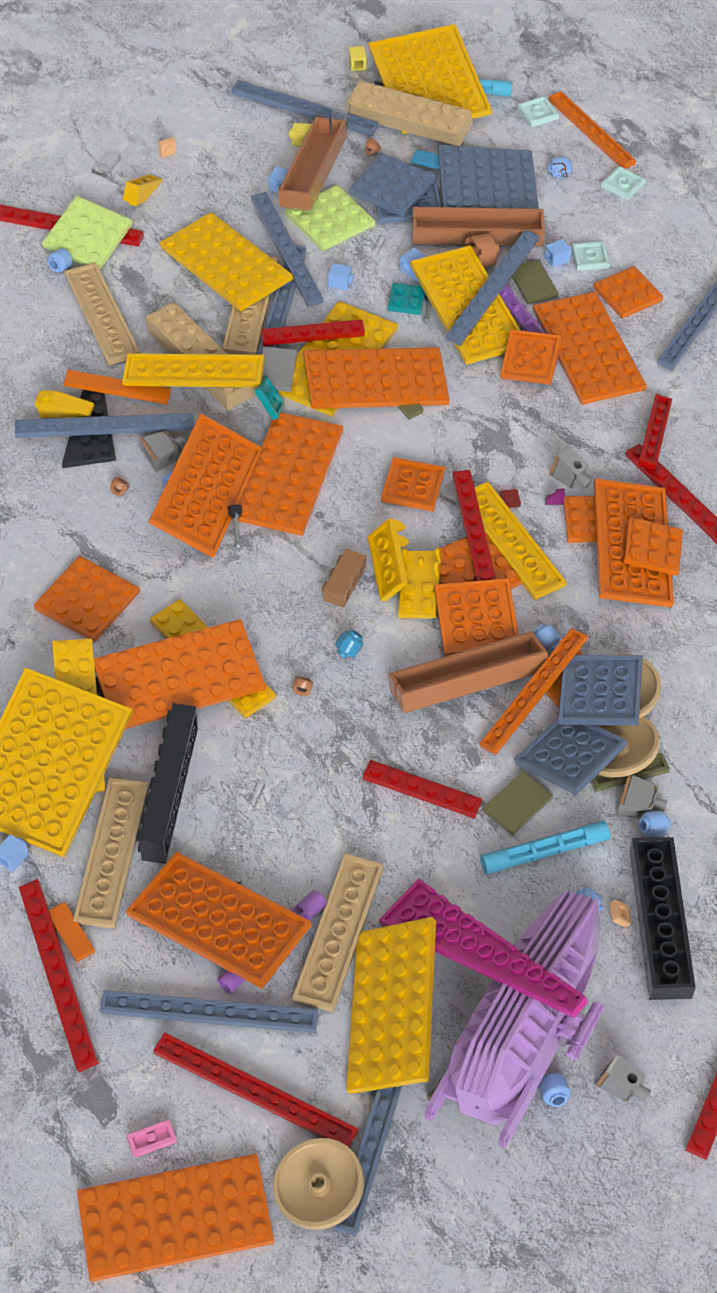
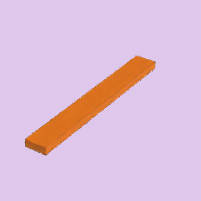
(592, 130)
(533, 691)

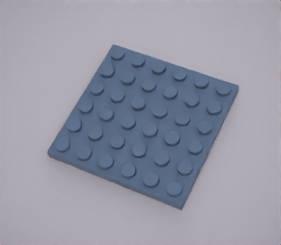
(487, 177)

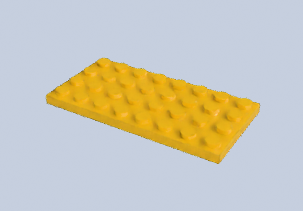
(226, 261)
(451, 284)
(377, 335)
(392, 1006)

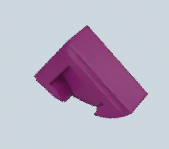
(555, 498)

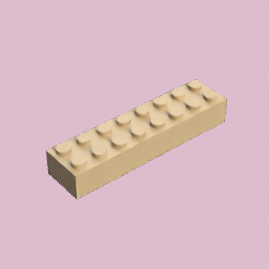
(410, 113)
(183, 336)

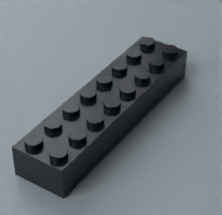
(168, 783)
(662, 919)

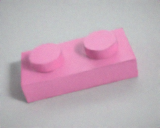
(151, 1138)

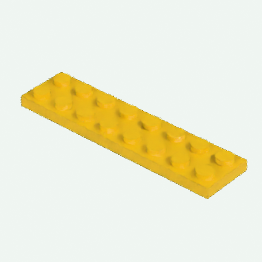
(193, 370)
(517, 545)
(179, 620)
(75, 666)

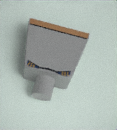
(161, 449)
(570, 469)
(639, 797)
(623, 1080)

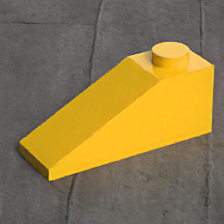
(140, 189)
(61, 405)

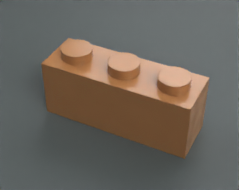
(344, 578)

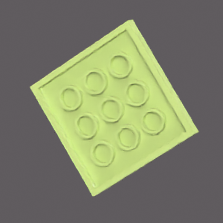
(331, 219)
(88, 232)

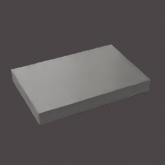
(280, 367)

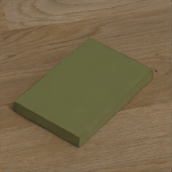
(534, 282)
(517, 803)

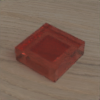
(511, 498)

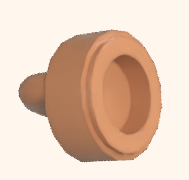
(373, 145)
(120, 484)
(303, 683)

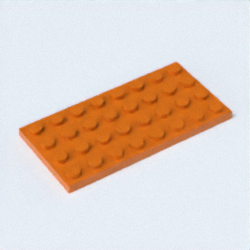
(590, 348)
(375, 377)
(289, 473)
(203, 484)
(613, 506)
(183, 669)
(219, 919)
(174, 1217)

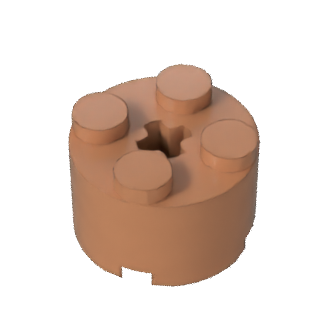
(484, 248)

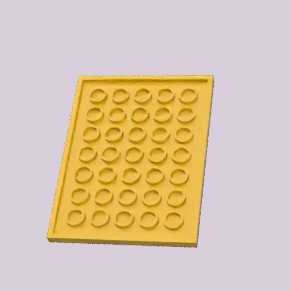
(431, 67)
(53, 758)

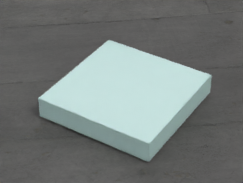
(537, 111)
(623, 183)
(590, 256)

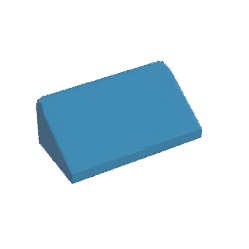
(425, 159)

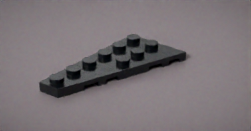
(90, 448)

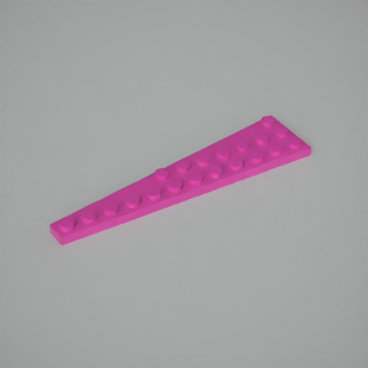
(482, 949)

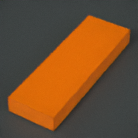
(71, 932)

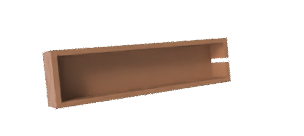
(312, 164)
(454, 225)
(467, 672)

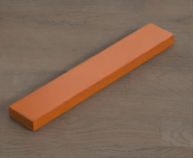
(115, 387)

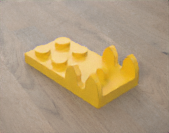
(387, 558)
(422, 573)

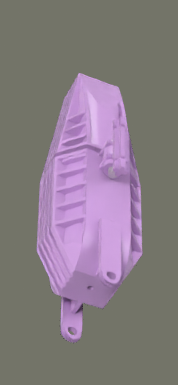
(515, 1036)

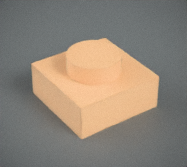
(167, 147)
(620, 913)

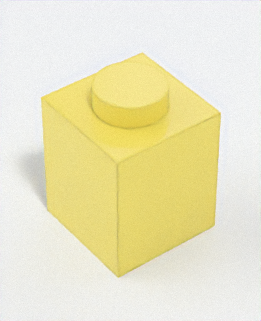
(357, 58)
(298, 133)

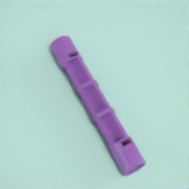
(519, 311)
(307, 908)

